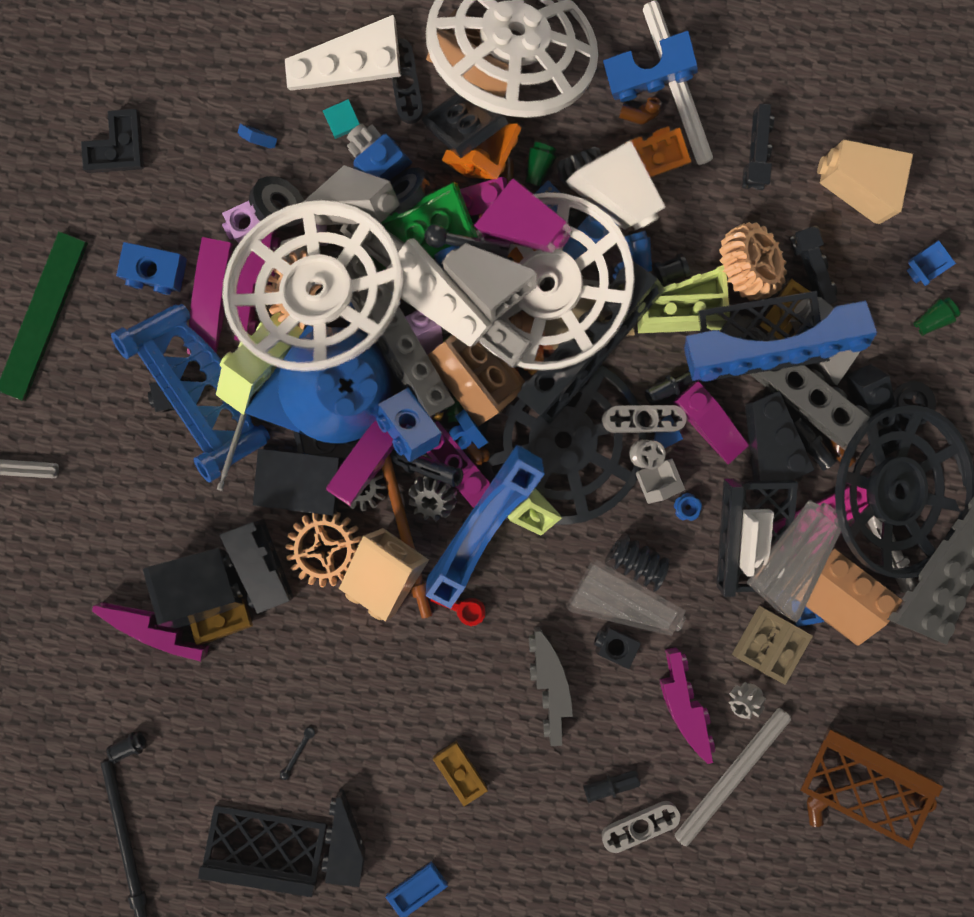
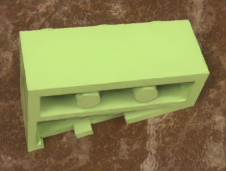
(679, 304)
(246, 373)

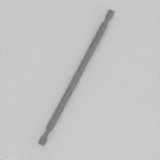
(232, 450)

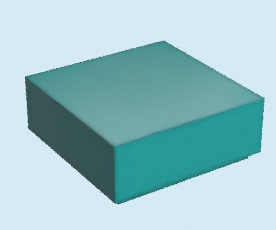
(341, 118)

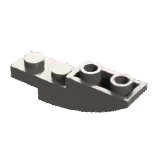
(550, 675)

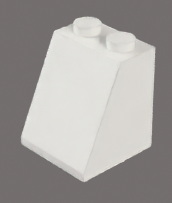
(619, 187)

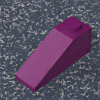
(711, 421)

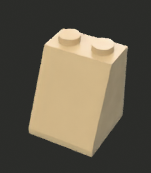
(867, 178)
(382, 573)

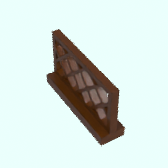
(889, 769)

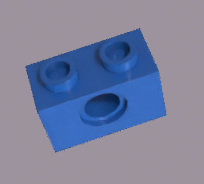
(136, 260)
(406, 409)

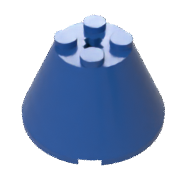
(313, 396)

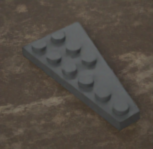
(942, 586)

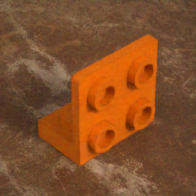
(662, 151)
(488, 158)

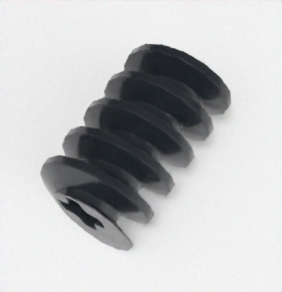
(639, 561)

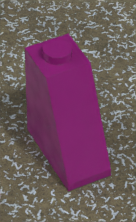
(523, 221)

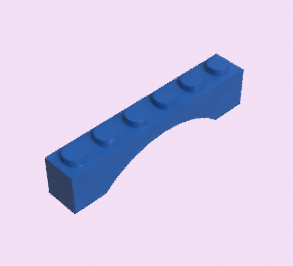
(719, 354)
(507, 490)

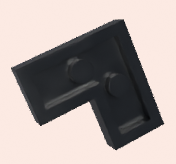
(121, 151)

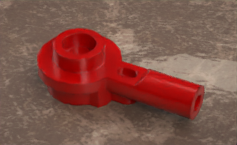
(469, 611)

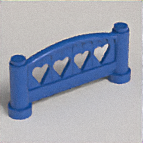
(150, 342)

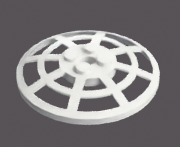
(515, 50)
(306, 273)
(570, 286)

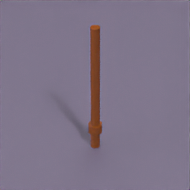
(419, 588)

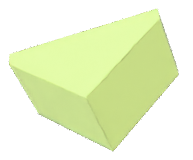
(535, 514)

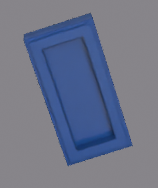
(416, 890)

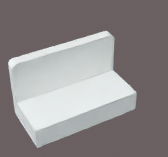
(754, 538)

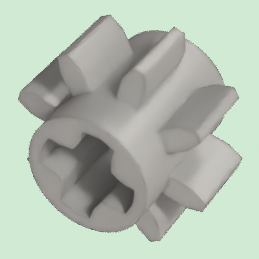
(361, 138)
(747, 700)

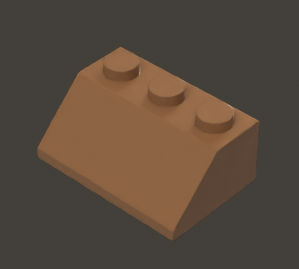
(475, 76)
(476, 377)
(851, 599)

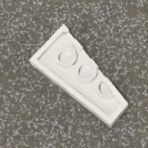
(351, 58)
(437, 296)

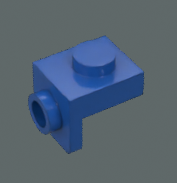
(930, 263)

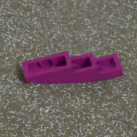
(207, 297)
(362, 464)
(143, 627)

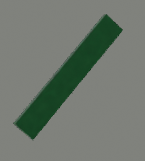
(42, 316)

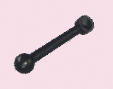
(308, 734)

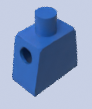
(382, 159)

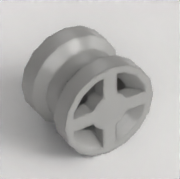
(654, 454)

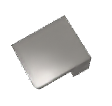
(660, 482)

